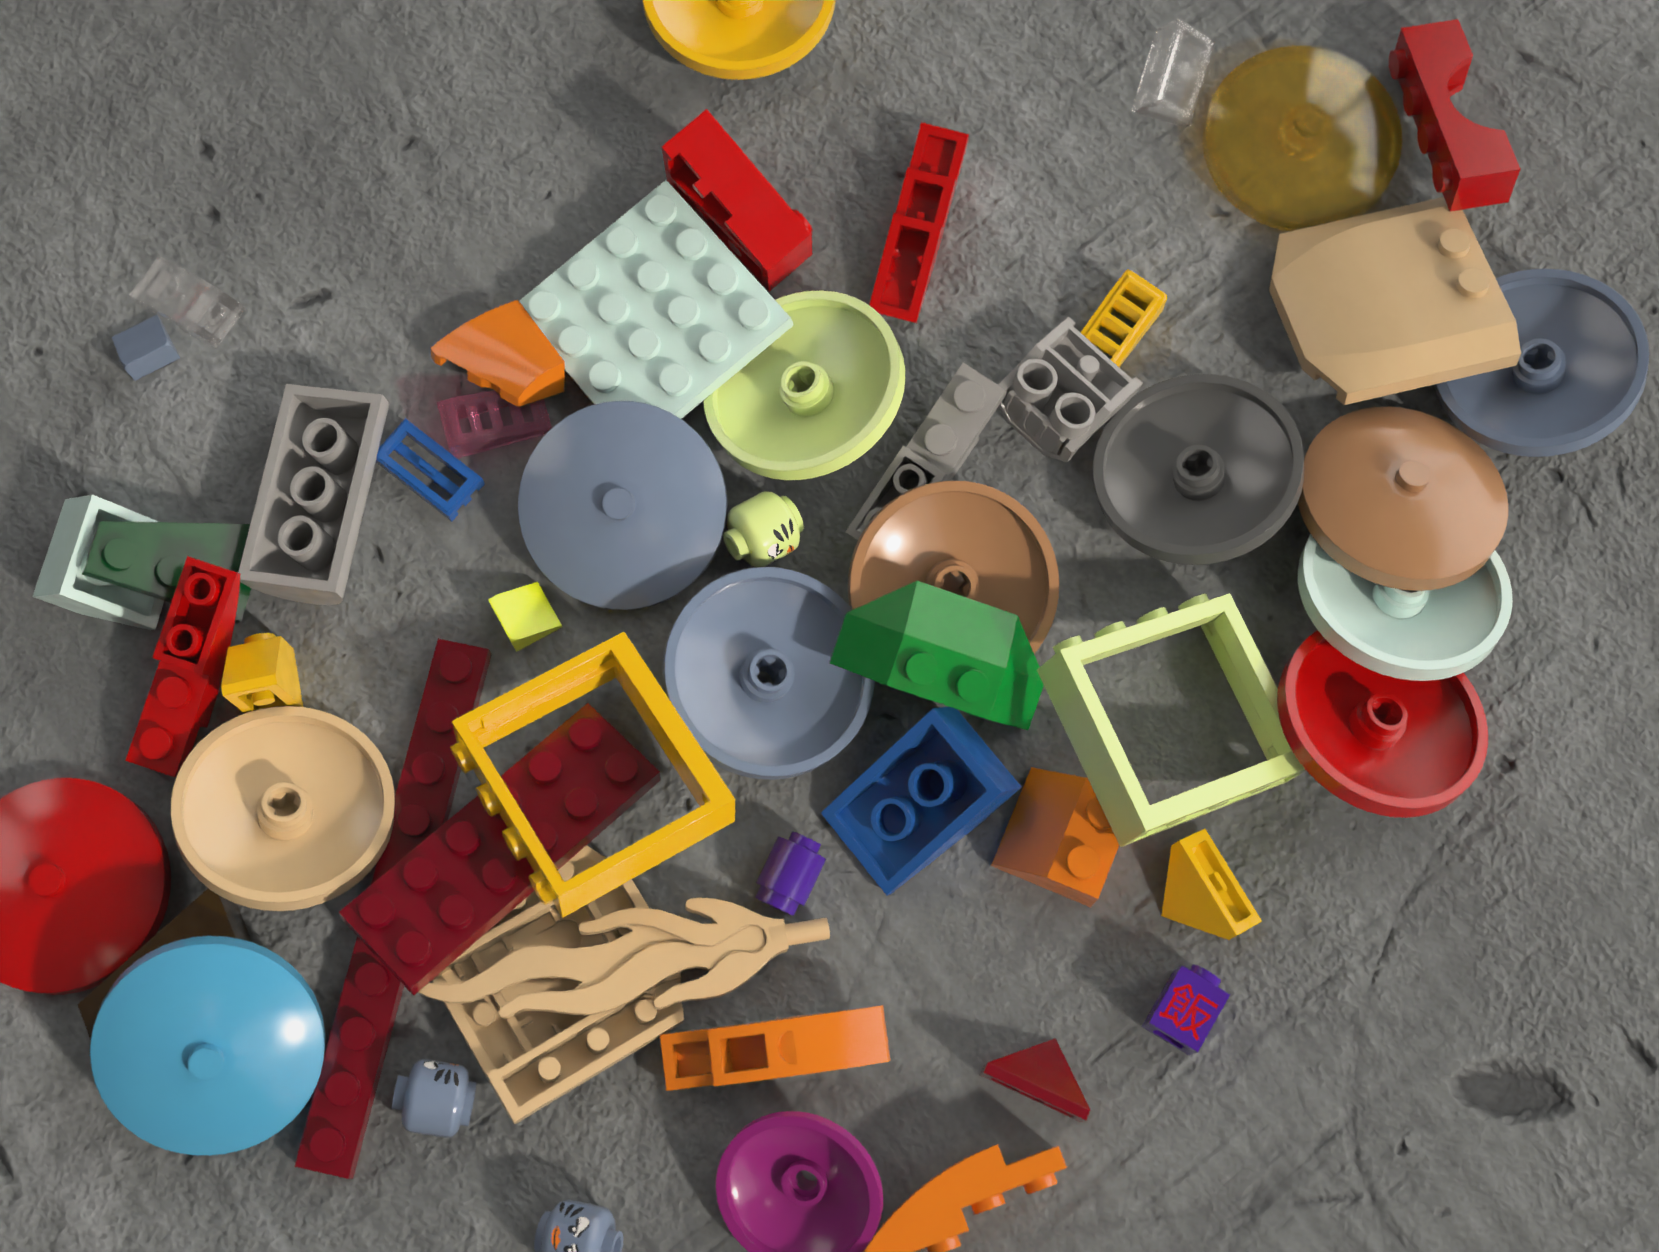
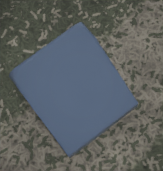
(145, 348)

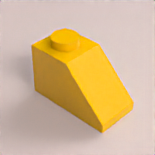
(261, 674)

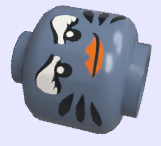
(435, 1098)
(578, 1228)

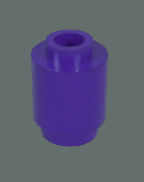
(790, 873)

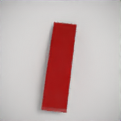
(919, 222)

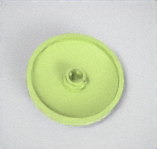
(814, 392)

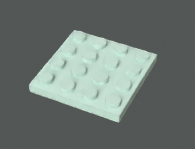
(655, 309)

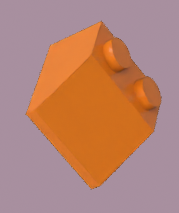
(1058, 837)

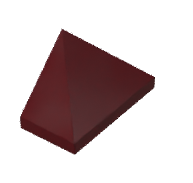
(1041, 1076)

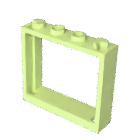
(1100, 749)

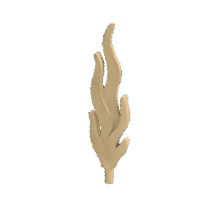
(627, 967)

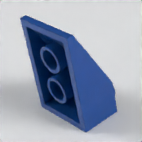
(920, 798)

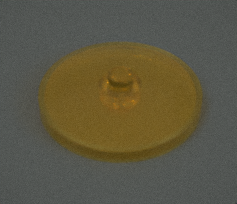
(1302, 138)

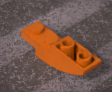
(775, 1048)
(933, 1212)

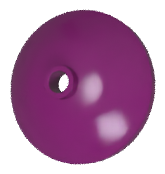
(777, 1208)

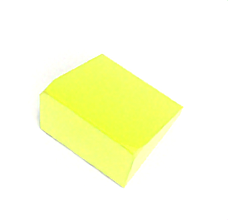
(525, 614)

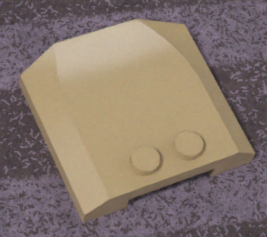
(1392, 301)
(547, 1053)

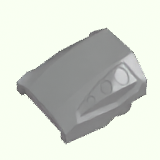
(1064, 392)

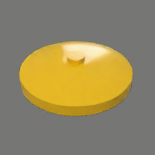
(738, 35)

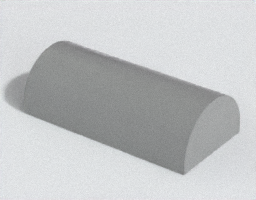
(313, 494)

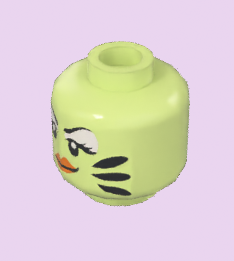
(763, 529)

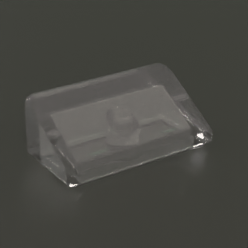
(1174, 74)

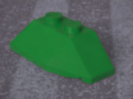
(944, 652)

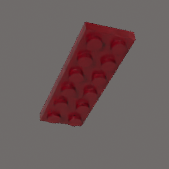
(464, 872)

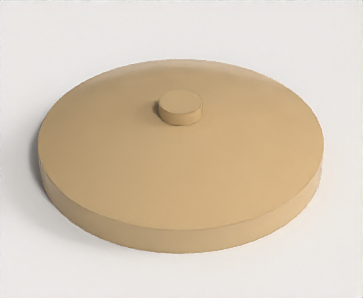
(283, 808)

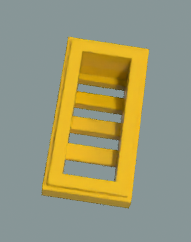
(1136, 301)

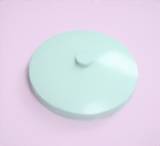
(1406, 631)

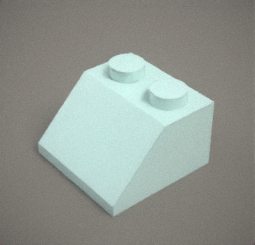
(61, 575)

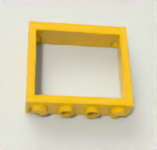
(552, 690)

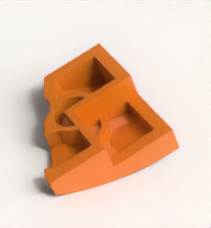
(505, 354)

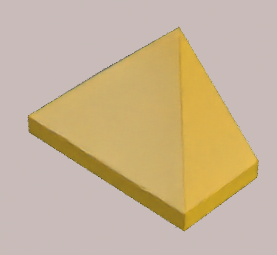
(1204, 890)

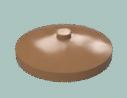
(1402, 498)
(964, 543)

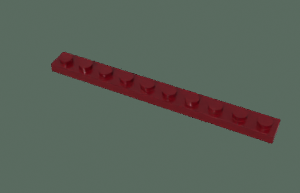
(370, 989)

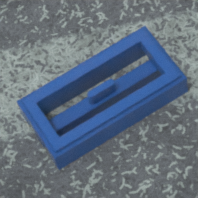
(460, 495)

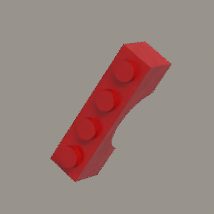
(1468, 161)

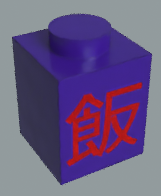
(1187, 1008)

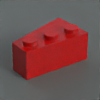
(736, 201)

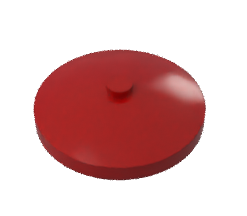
(1378, 737)
(77, 884)

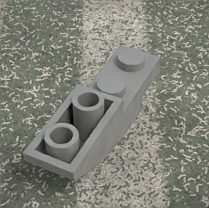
(938, 444)

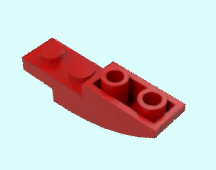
(190, 666)

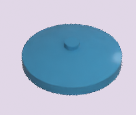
(208, 1045)

